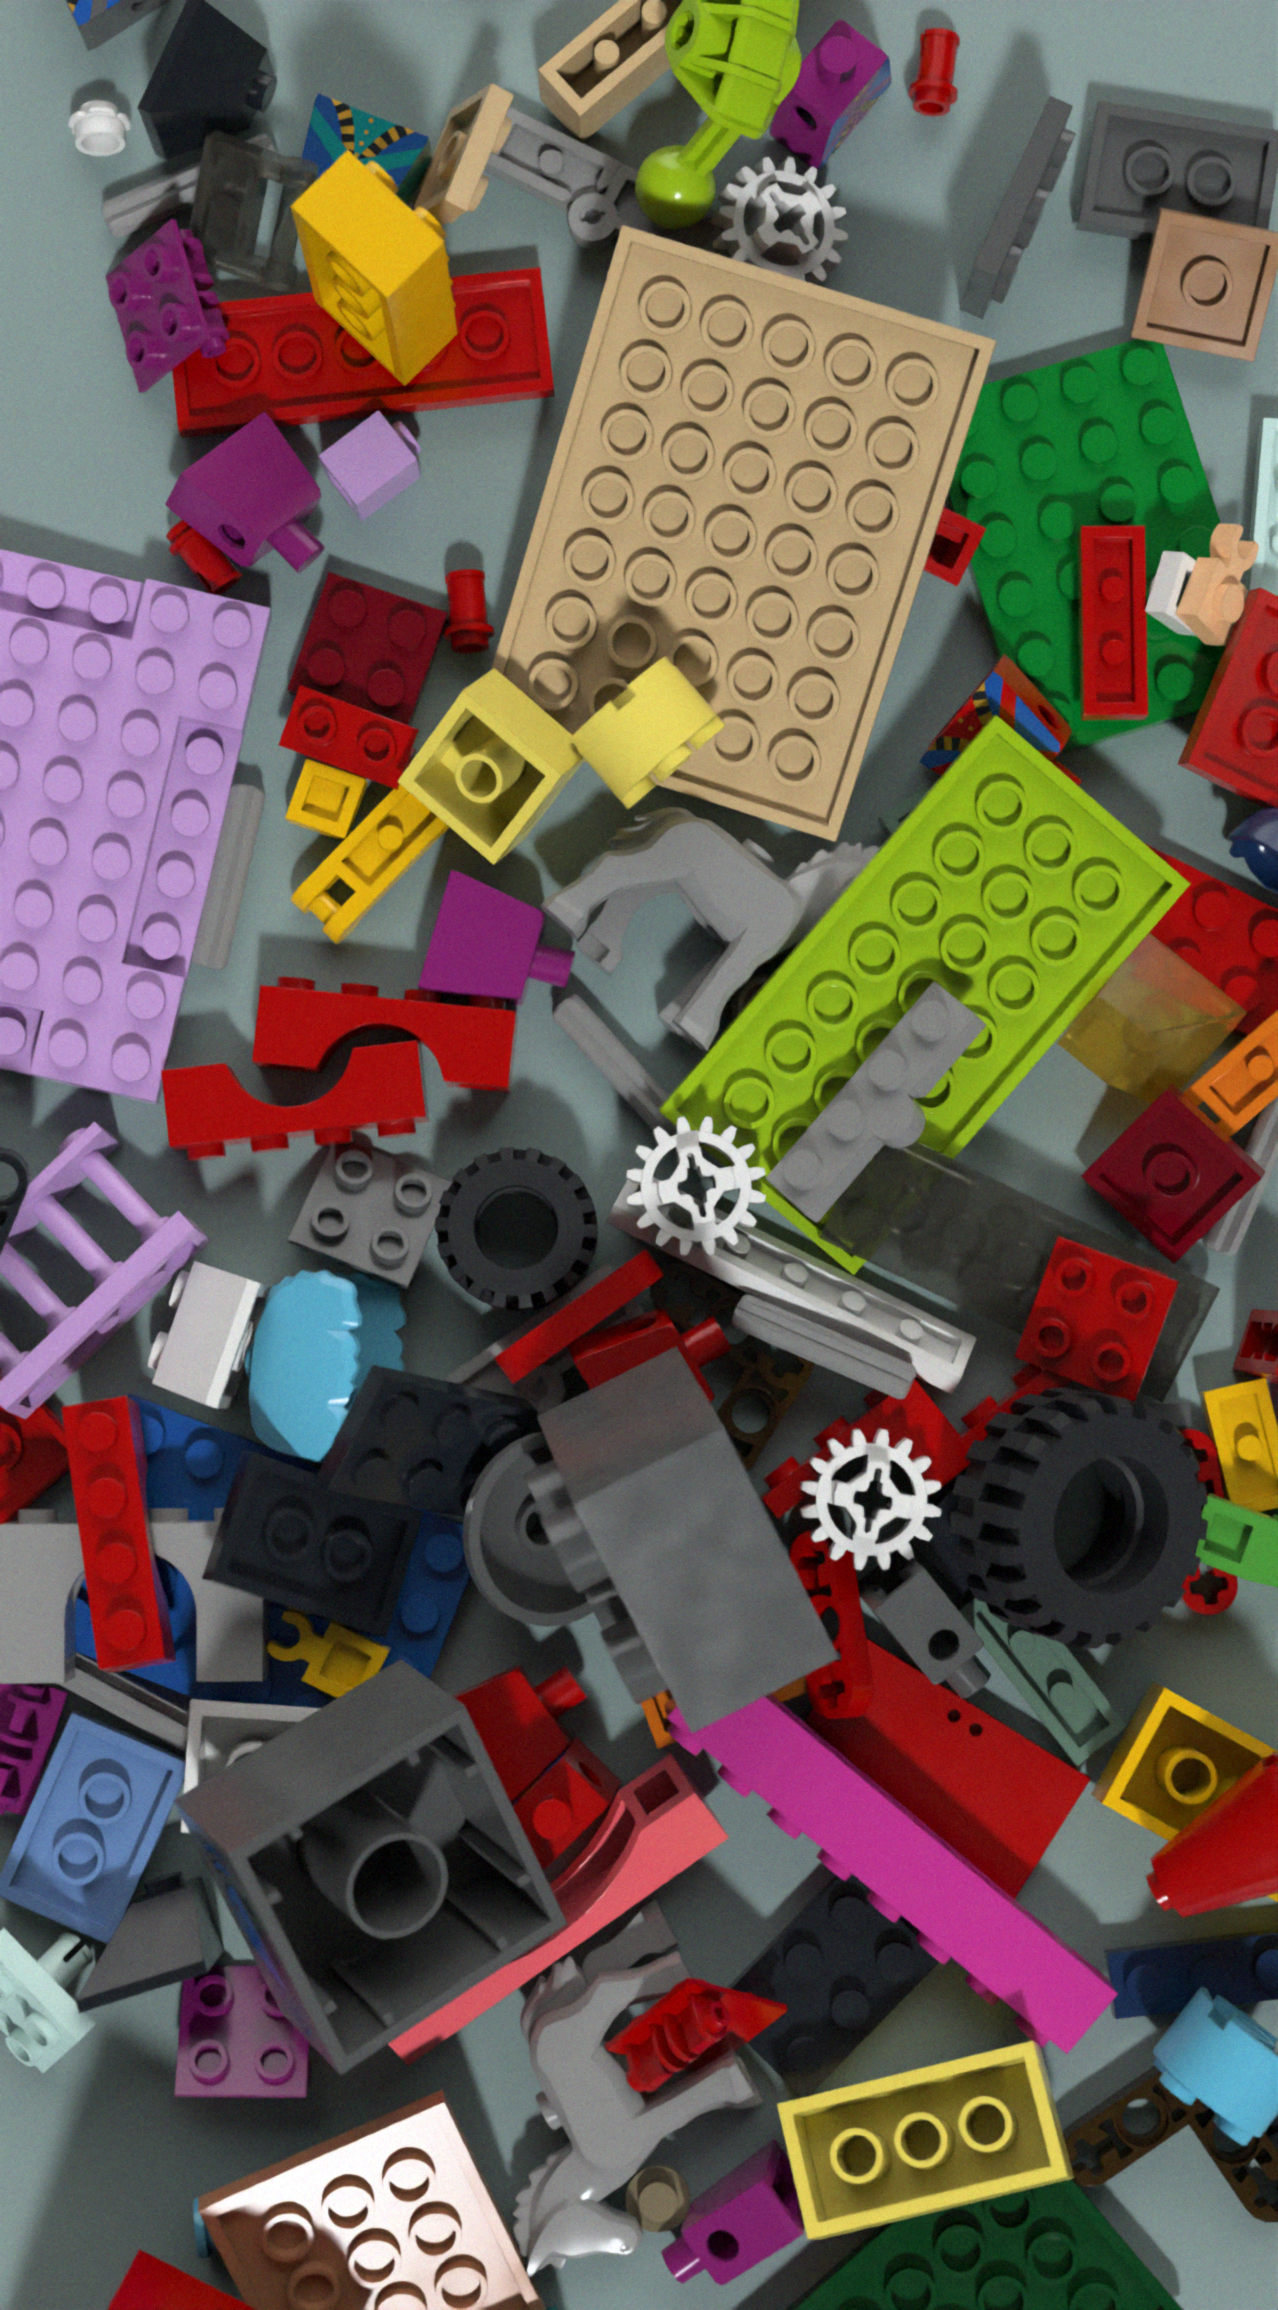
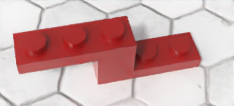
(912, 1418)

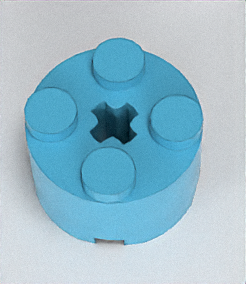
(1225, 2062)

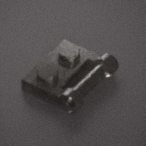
(231, 206)

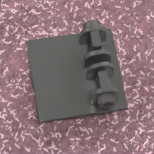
(370, 1213)

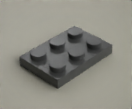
(1175, 163)
(1020, 209)

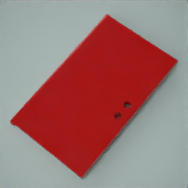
(981, 1792)

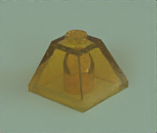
(1151, 1023)

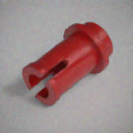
(934, 87)
(203, 558)
(467, 612)

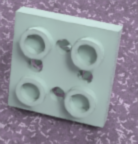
(34, 2006)

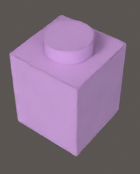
(372, 464)

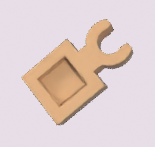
(1214, 590)

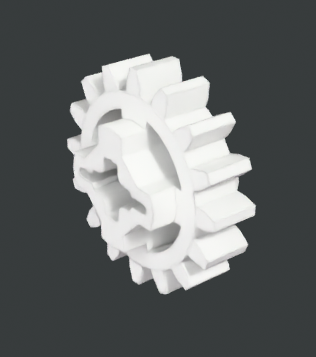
(785, 198)
(724, 1181)
(898, 1503)

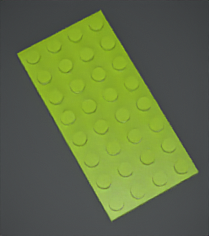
(991, 888)

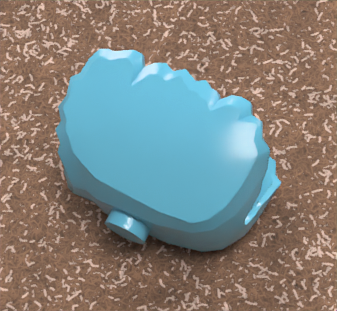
(315, 1355)

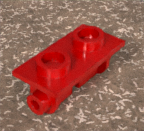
(349, 737)

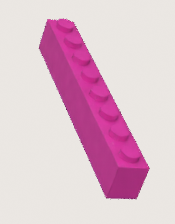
(905, 1867)

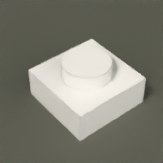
(1168, 589)

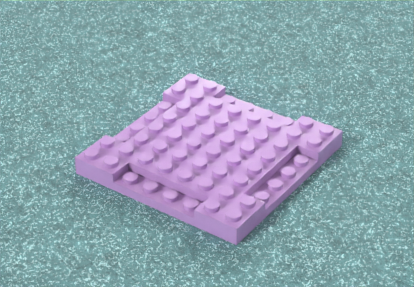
(112, 804)

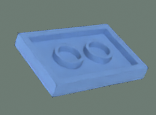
(92, 1827)

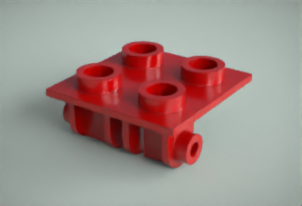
(1096, 1319)
(690, 2030)

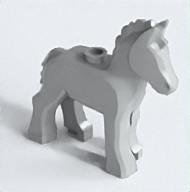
(724, 888)
(588, 2094)

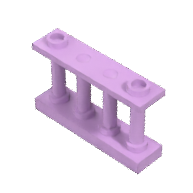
(118, 1286)

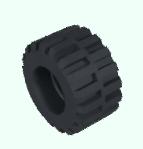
(516, 1172)

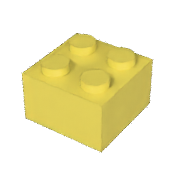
(492, 766)

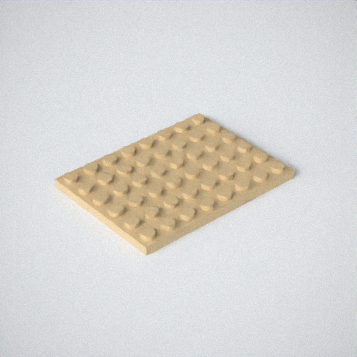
(754, 505)

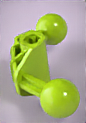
(738, 68)

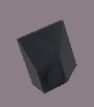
(205, 82)
(159, 1942)

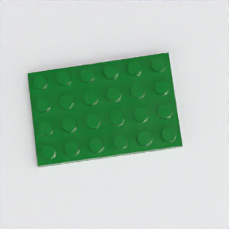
(1071, 450)

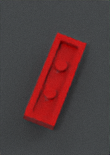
(1112, 623)

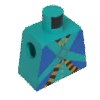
(341, 127)

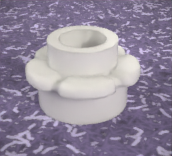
(99, 128)

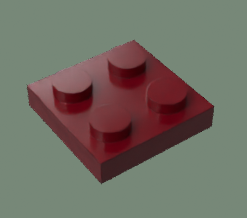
(369, 648)
(1173, 1173)

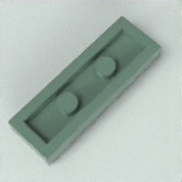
(1049, 1683)

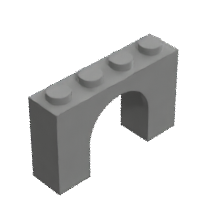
(44, 1576)

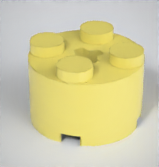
(646, 732)

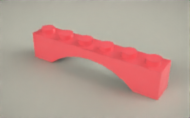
(647, 1838)

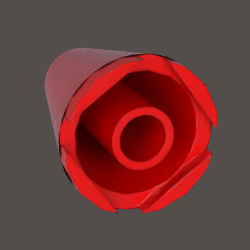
(1224, 1851)

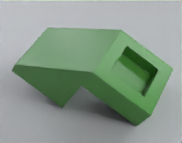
(1240, 1541)

